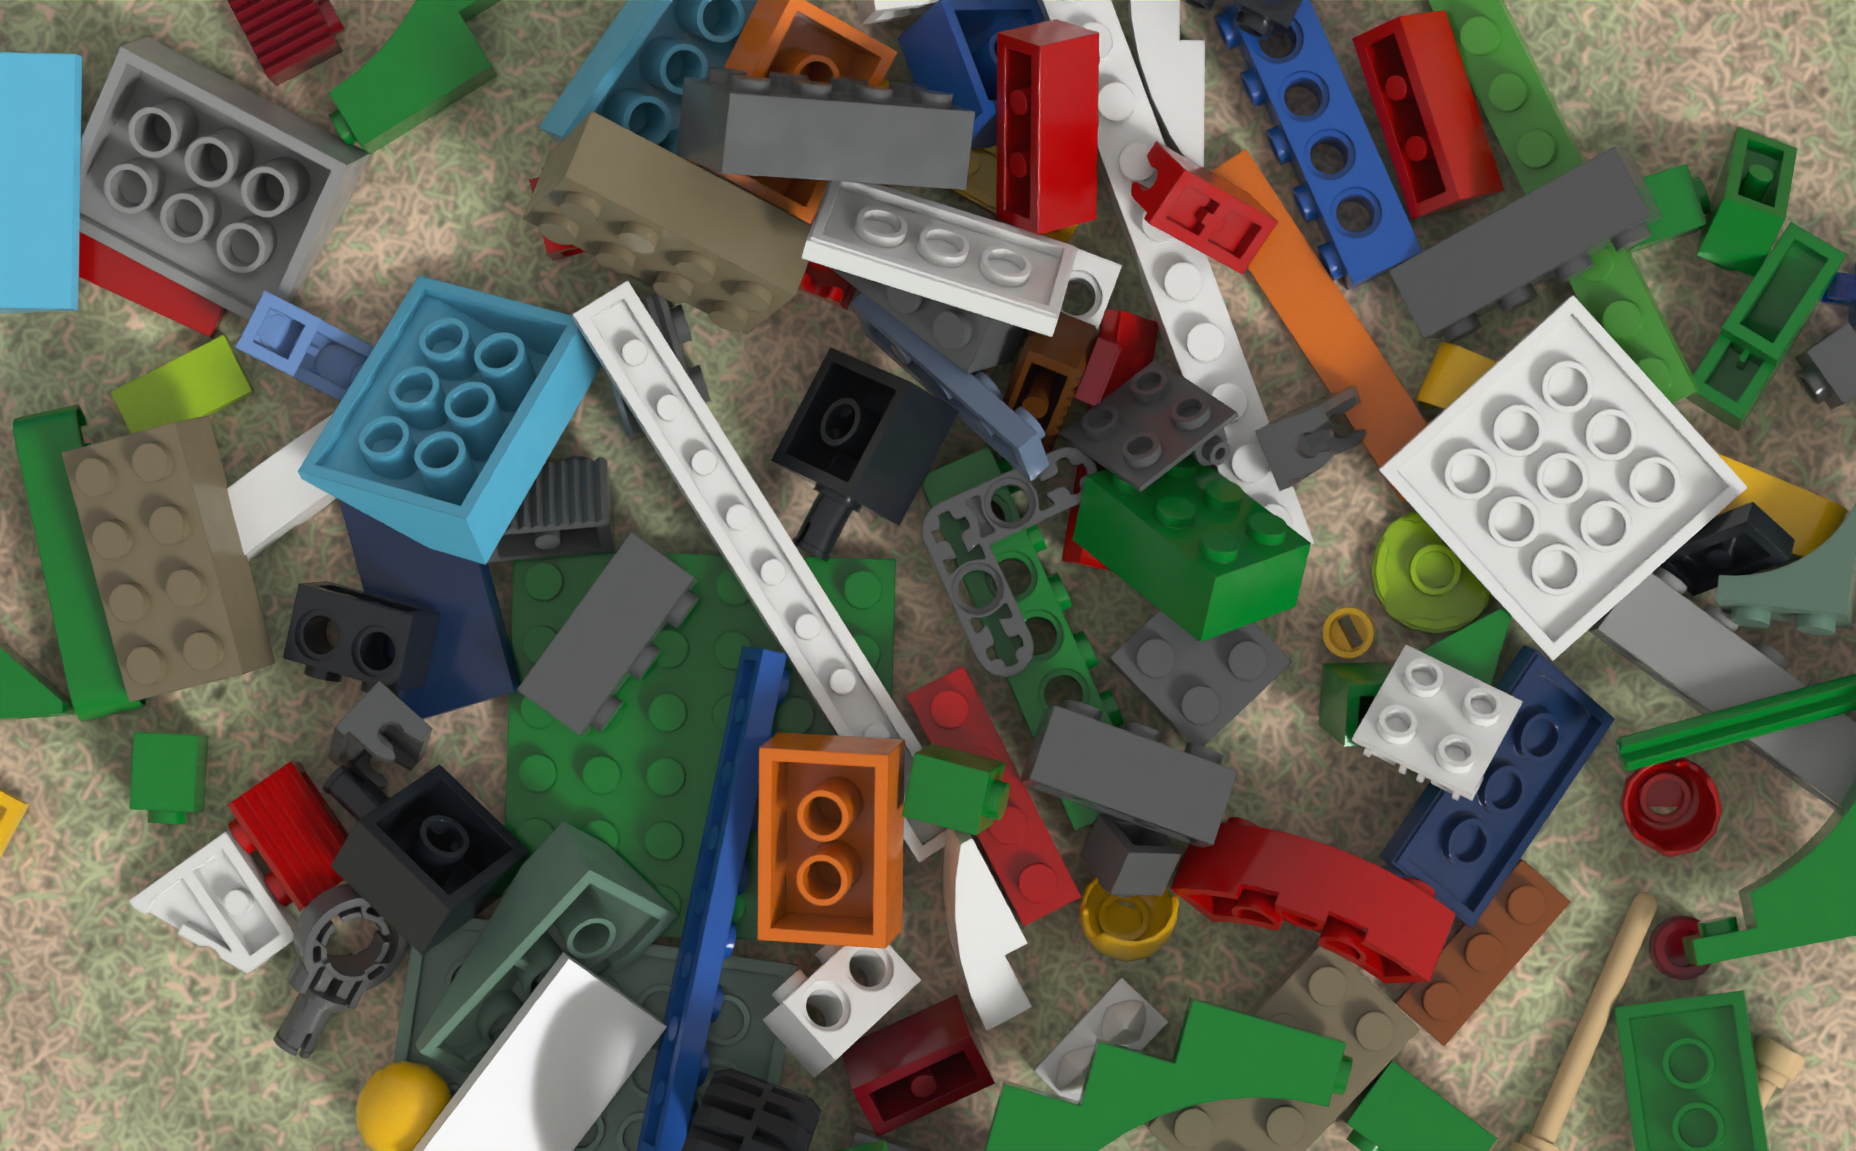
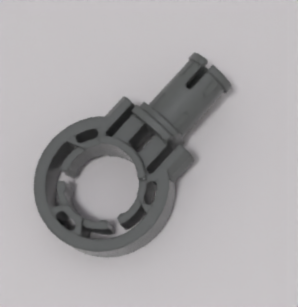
(333, 981)

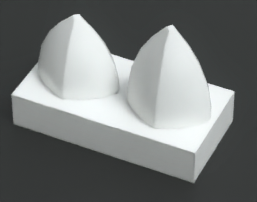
(1117, 1017)

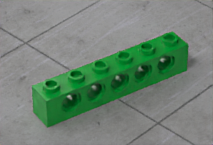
(1042, 600)

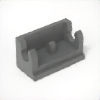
(1305, 438)
(380, 728)

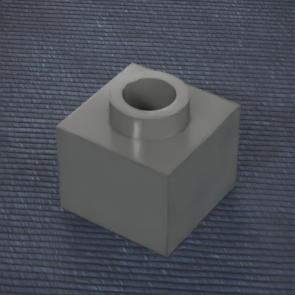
(1830, 368)
(1129, 857)

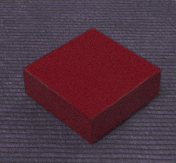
(1098, 370)

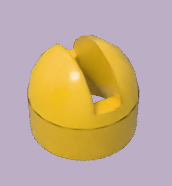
(1338, 639)

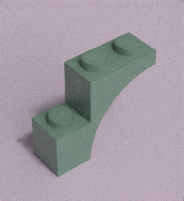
(1811, 592)

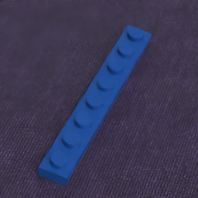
(708, 924)

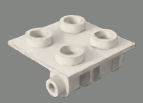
(1436, 723)

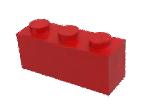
(1428, 114)
(1047, 126)

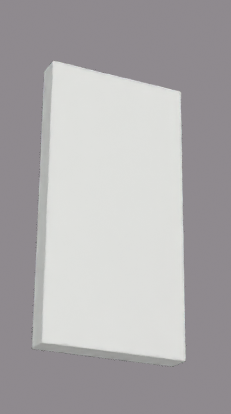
(941, 254)
(549, 1068)

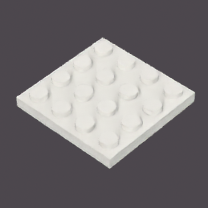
(1562, 477)

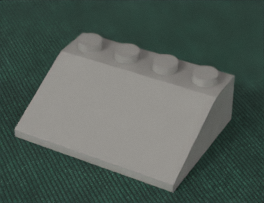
(209, 179)

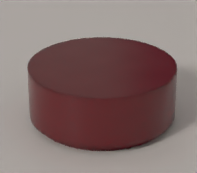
(1668, 951)

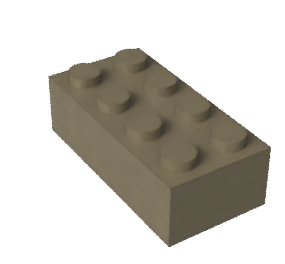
(669, 224)
(168, 558)
(1320, 996)

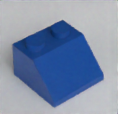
(956, 53)

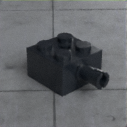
(861, 444)
(424, 854)

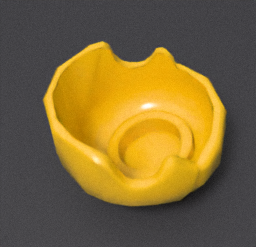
(1126, 931)
(400, 1106)

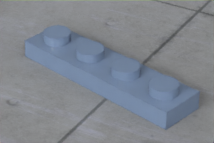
(976, 397)

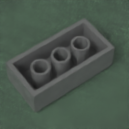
(825, 129)

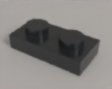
(1732, 545)

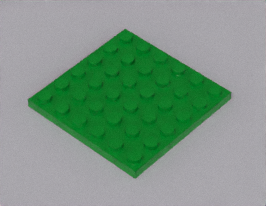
(655, 764)

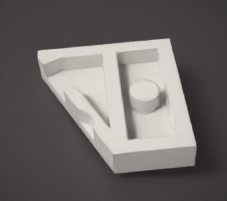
(222, 904)

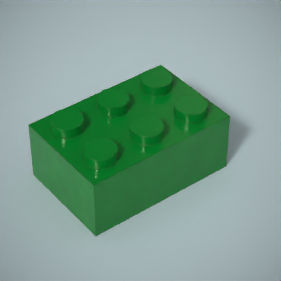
(1193, 547)

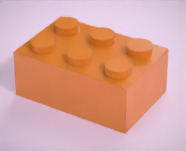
(806, 42)
(830, 839)

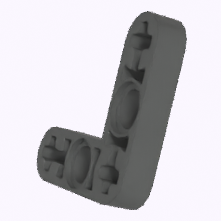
(987, 530)

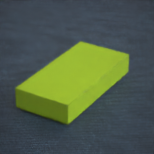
(184, 388)

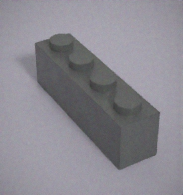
(1527, 244)

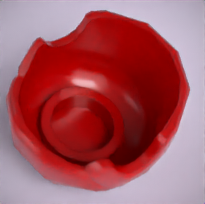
(1671, 784)

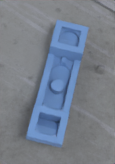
(303, 346)

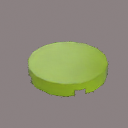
(1411, 579)

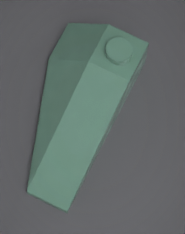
(564, 899)

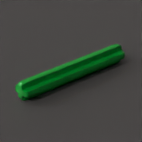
(1737, 723)

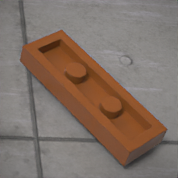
(1481, 957)

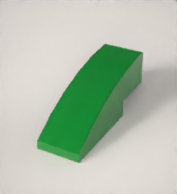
(1765, 325)

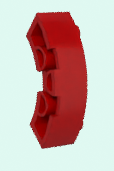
(1357, 907)

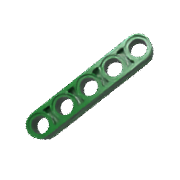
(71, 585)

